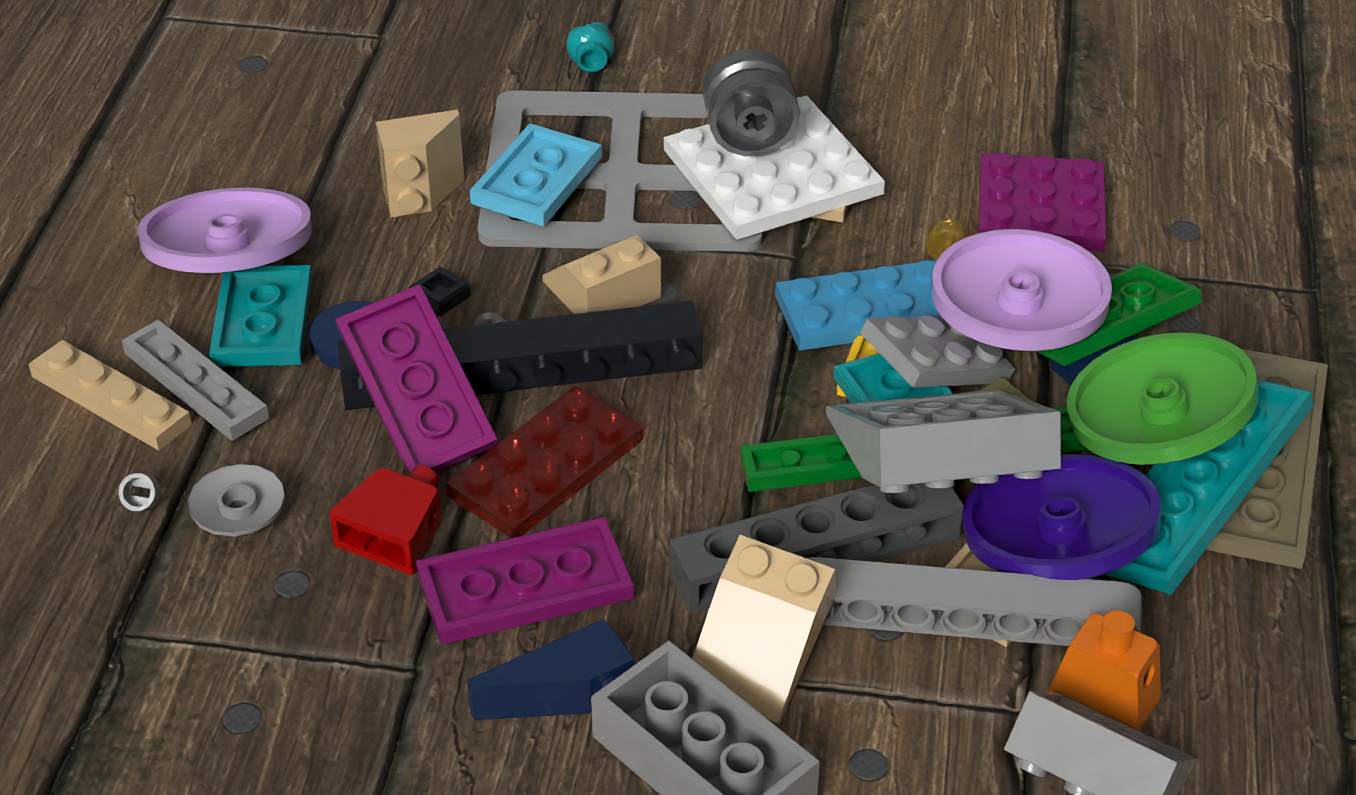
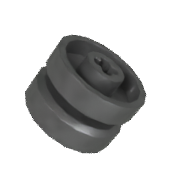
(751, 102)

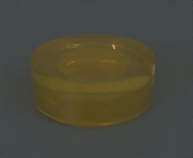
(943, 235)

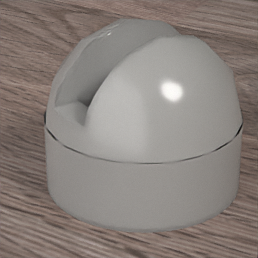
(137, 502)

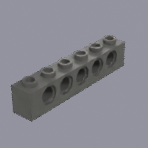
(841, 526)

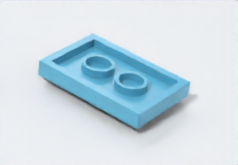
(536, 174)

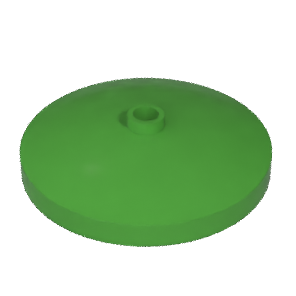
(1163, 398)

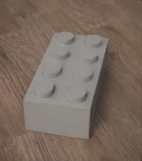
(695, 734)

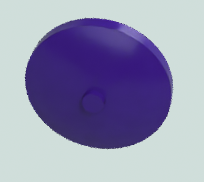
(1067, 522)

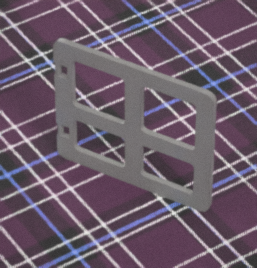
(620, 176)

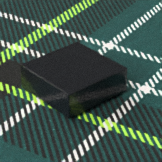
(444, 290)

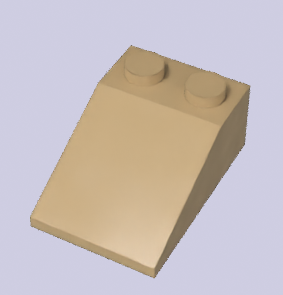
(764, 623)

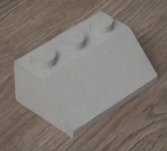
(1093, 750)

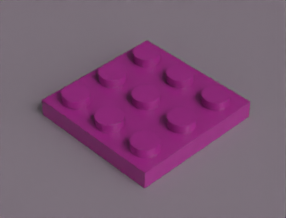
(1044, 197)

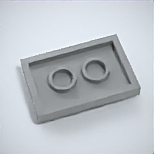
(934, 353)

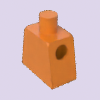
(1112, 669)

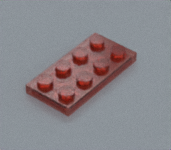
(544, 462)

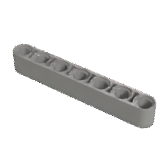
(971, 601)

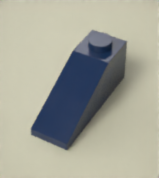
(552, 677)

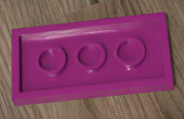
(416, 381)
(524, 580)

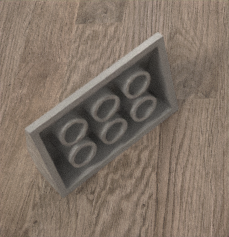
(948, 438)

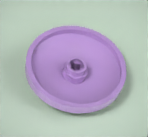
(225, 230)
(1021, 289)

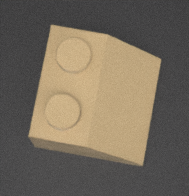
(420, 160)
(609, 278)

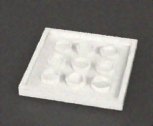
(799, 180)

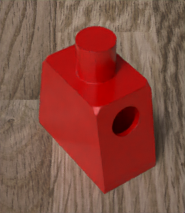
(390, 518)

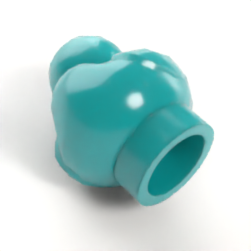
(590, 46)

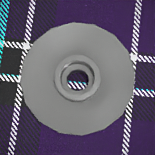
(236, 500)

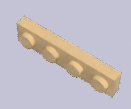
(110, 394)

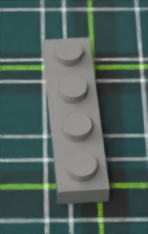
(195, 380)

